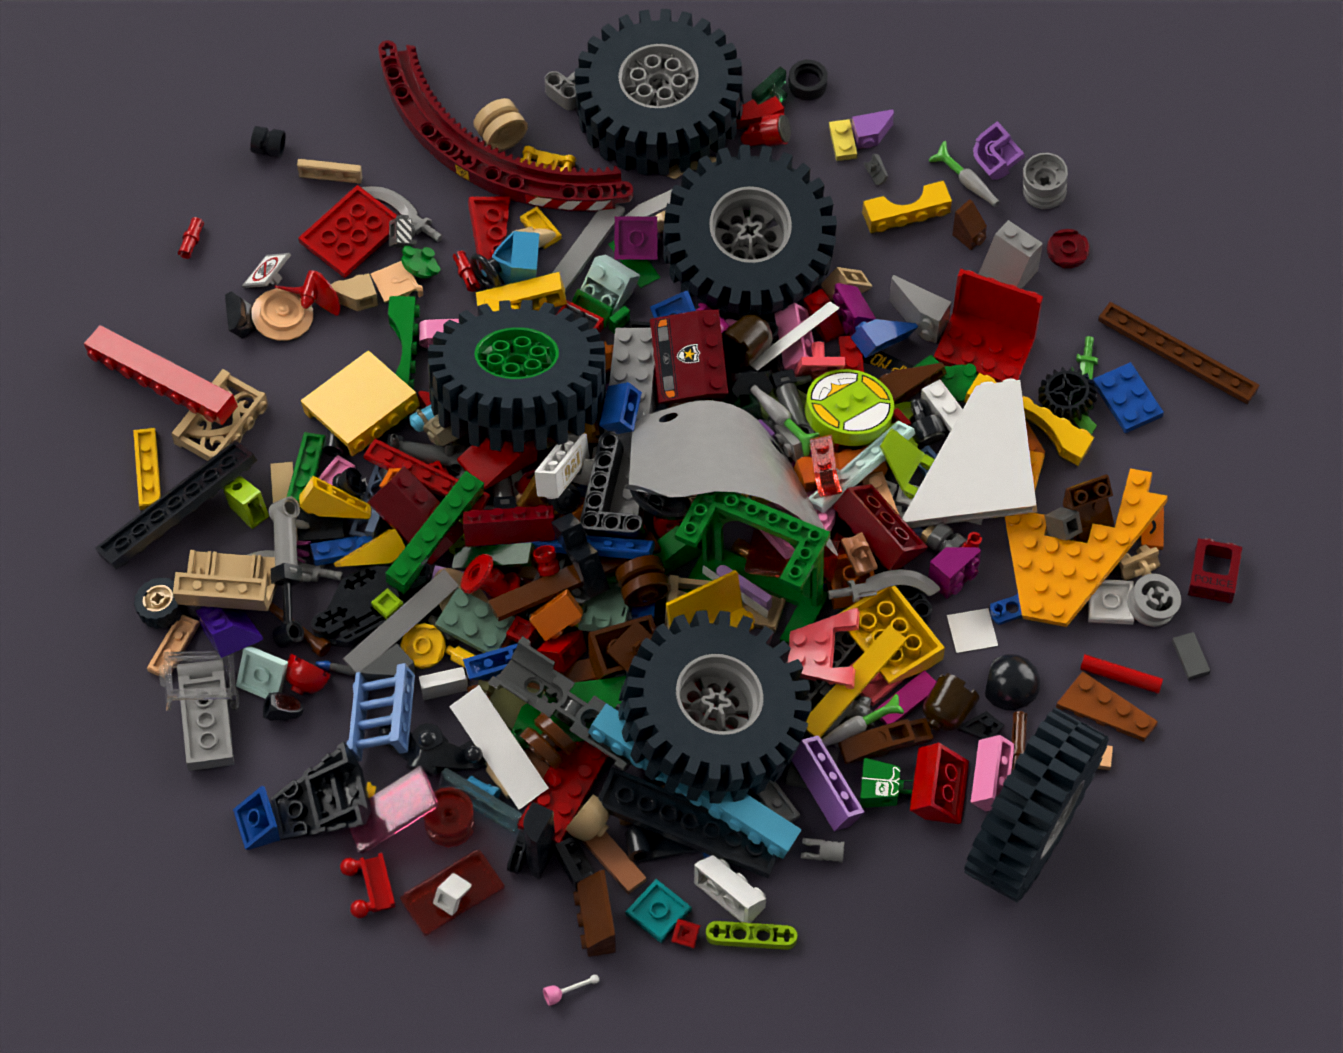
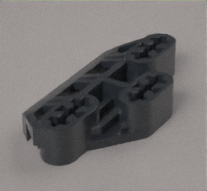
(354, 605)

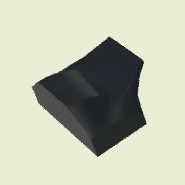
(239, 315)

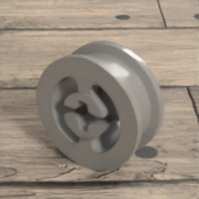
(1146, 607)

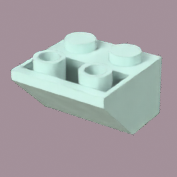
(610, 282)

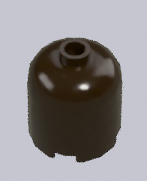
(746, 340)
(948, 703)

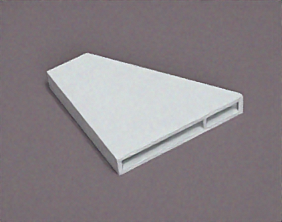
(982, 464)

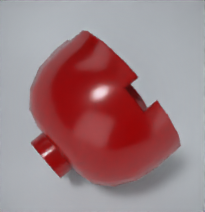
(305, 676)

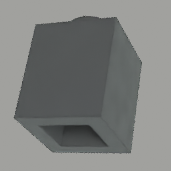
(1063, 523)

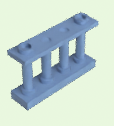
(399, 719)

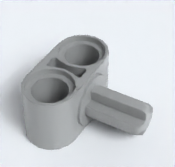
(559, 88)

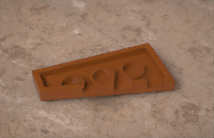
(1095, 701)

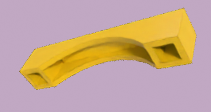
(1069, 440)

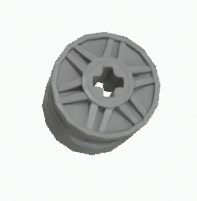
(1045, 180)

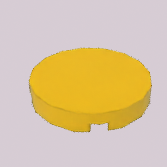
(424, 645)

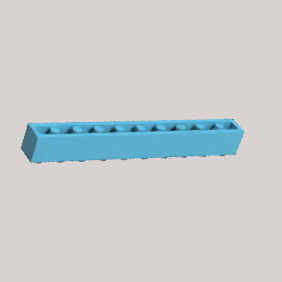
(744, 815)

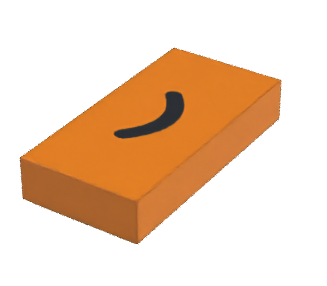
(1154, 533)

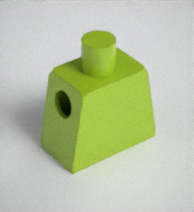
(242, 493)

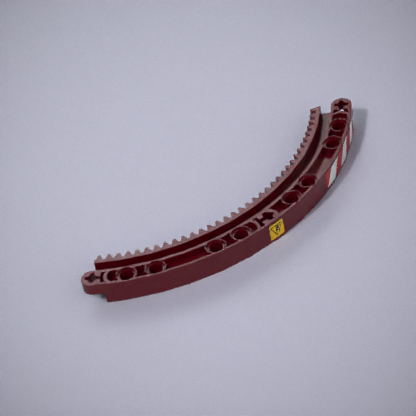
(479, 162)

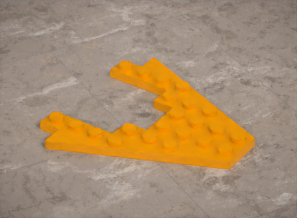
(1062, 575)

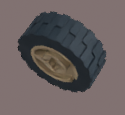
(156, 614)

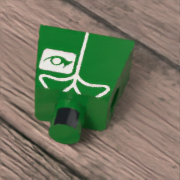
(882, 784)

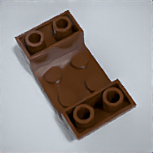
(1092, 504)

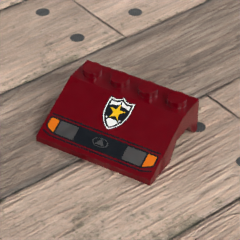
(688, 356)

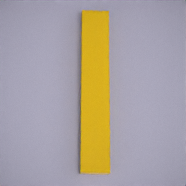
(865, 670)

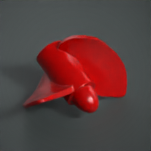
(318, 291)

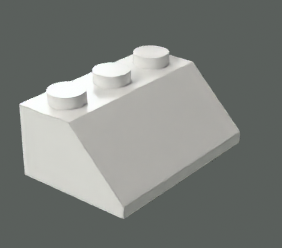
(729, 889)

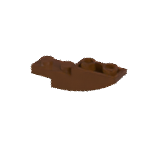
(885, 738)

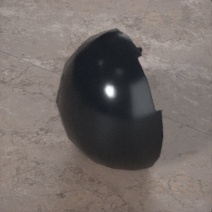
(1012, 682)

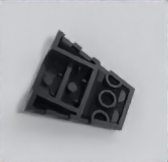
(324, 798)

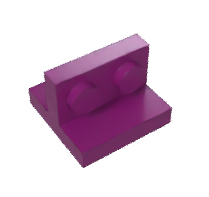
(636, 237)

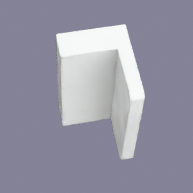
(443, 683)

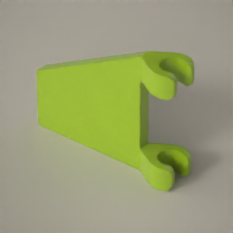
(904, 460)

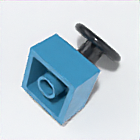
(512, 260)

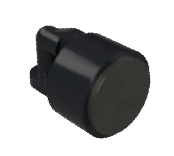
(927, 427)

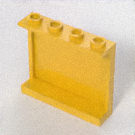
(361, 402)

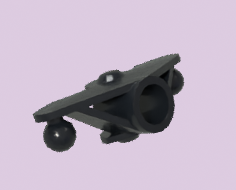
(434, 753)

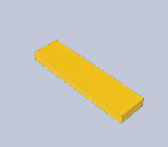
(147, 467)

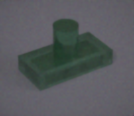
(771, 87)

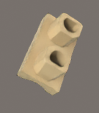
(1140, 564)

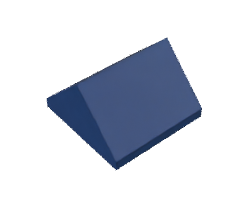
(256, 820)

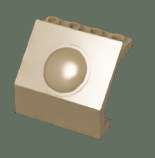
(226, 581)

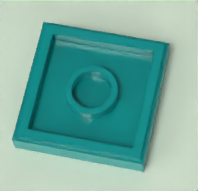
(658, 910)

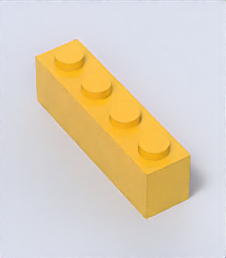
(539, 290)

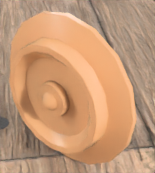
(280, 315)

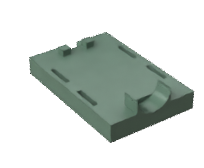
(604, 610)

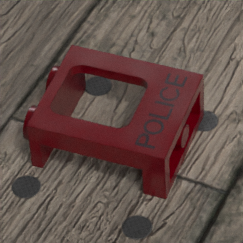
(1214, 585)

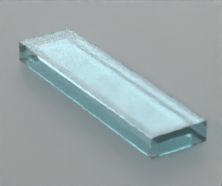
(483, 801)

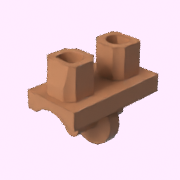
(859, 554)

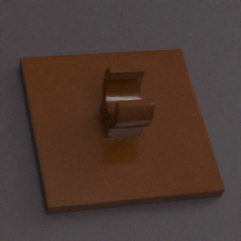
(628, 645)

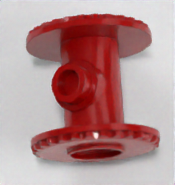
(494, 582)

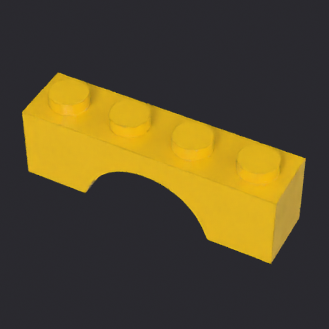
(883, 214)

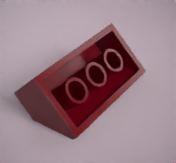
(407, 506)
(508, 525)
(881, 525)

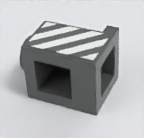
(401, 232)

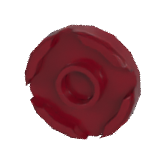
(1068, 248)

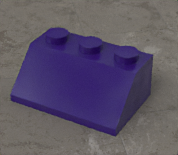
(227, 629)

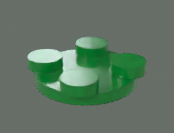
(420, 262)
(959, 380)

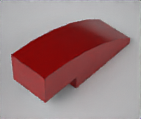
(753, 112)

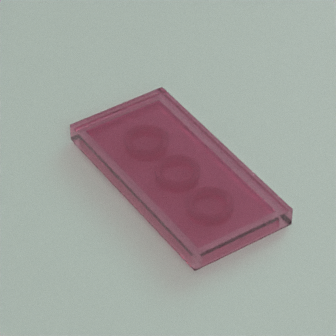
(395, 809)

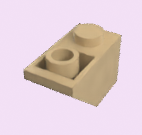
(356, 292)

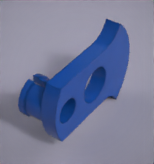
(1005, 615)

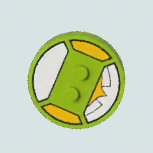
(849, 407)

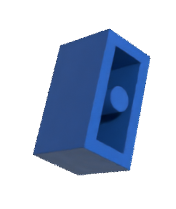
(620, 408)

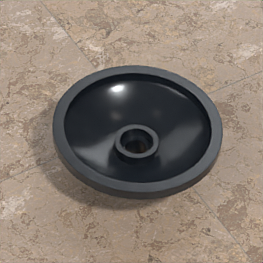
(660, 506)

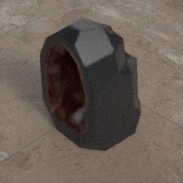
(282, 707)

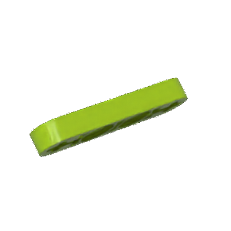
(751, 931)

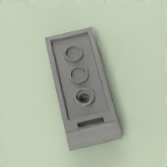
(205, 725)

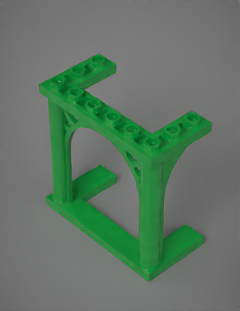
(803, 575)

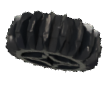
(1077, 387)

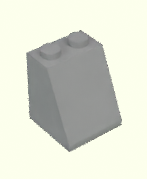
(1012, 256)

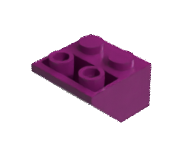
(852, 307)
(953, 568)

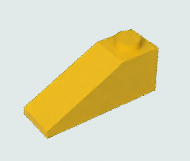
(330, 501)
(380, 550)

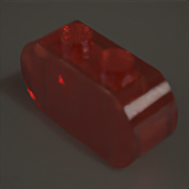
(826, 466)

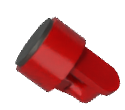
(772, 131)

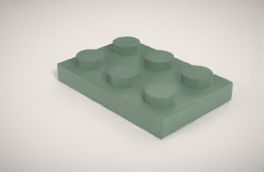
(473, 622)

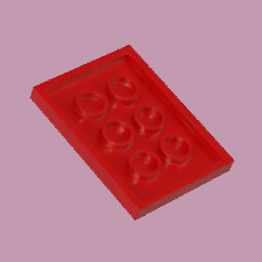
(349, 231)

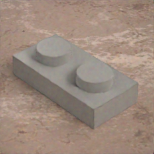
(788, 442)

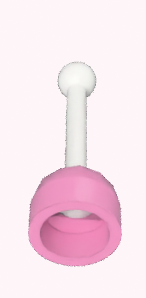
(554, 994)

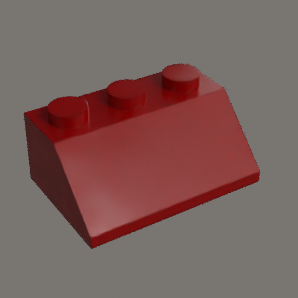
(939, 784)

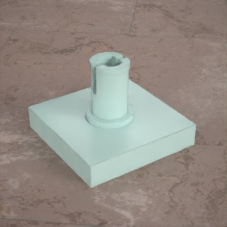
(261, 672)

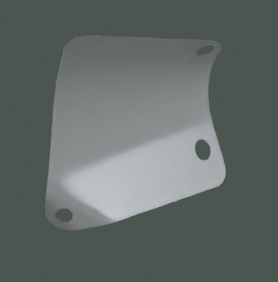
(713, 450)

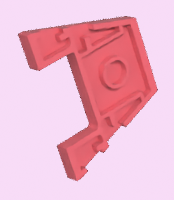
(815, 648)

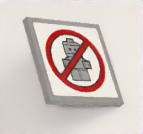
(267, 271)

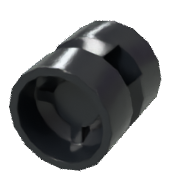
(268, 141)

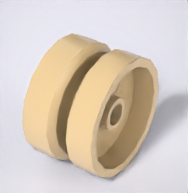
(500, 124)

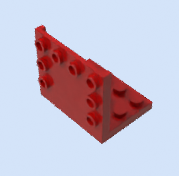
(990, 327)

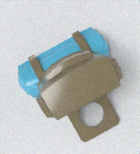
(425, 421)

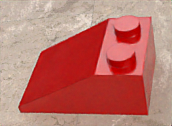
(493, 465)

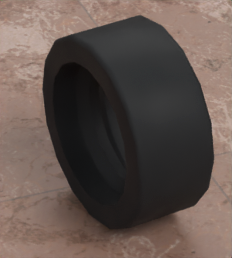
(808, 66)

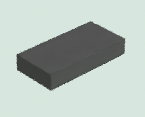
(1191, 656)

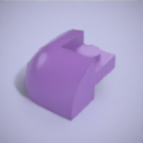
(996, 151)

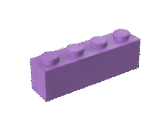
(826, 783)

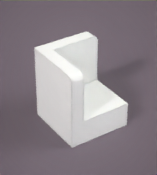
(450, 893)

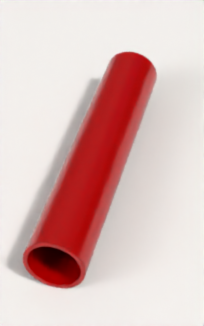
(1121, 674)

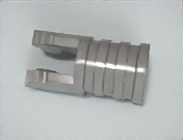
(828, 850)

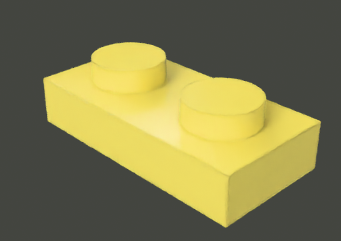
(843, 140)

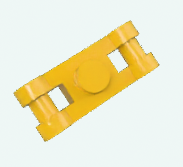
(548, 158)

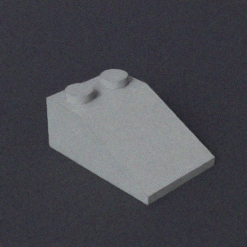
(920, 307)

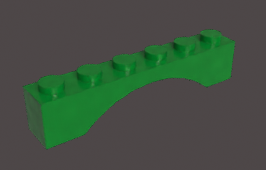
(402, 319)
(446, 515)

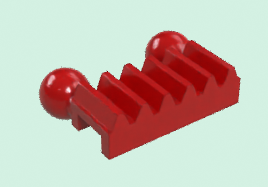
(376, 883)

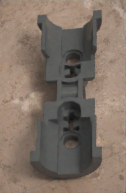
(533, 667)

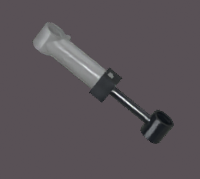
(286, 571)

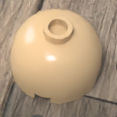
(589, 821)

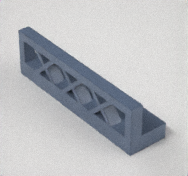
(375, 521)

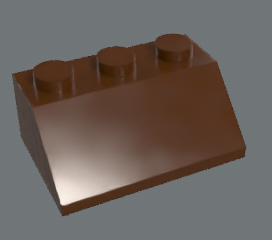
(601, 640)
(595, 915)

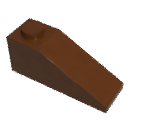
(910, 381)

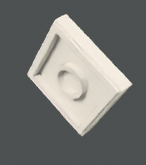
(1110, 603)

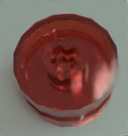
(453, 818)

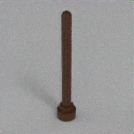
(319, 646)

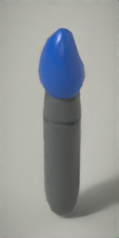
(343, 669)

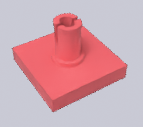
(818, 363)

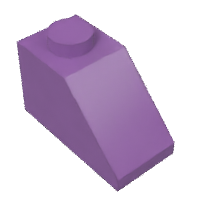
(871, 128)

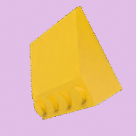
(891, 608)

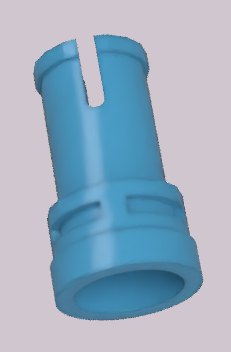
(493, 790)

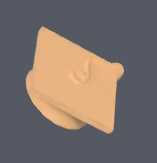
(395, 282)

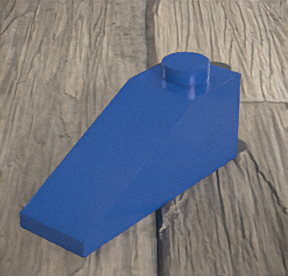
(880, 334)
(489, 663)

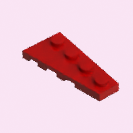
(488, 222)

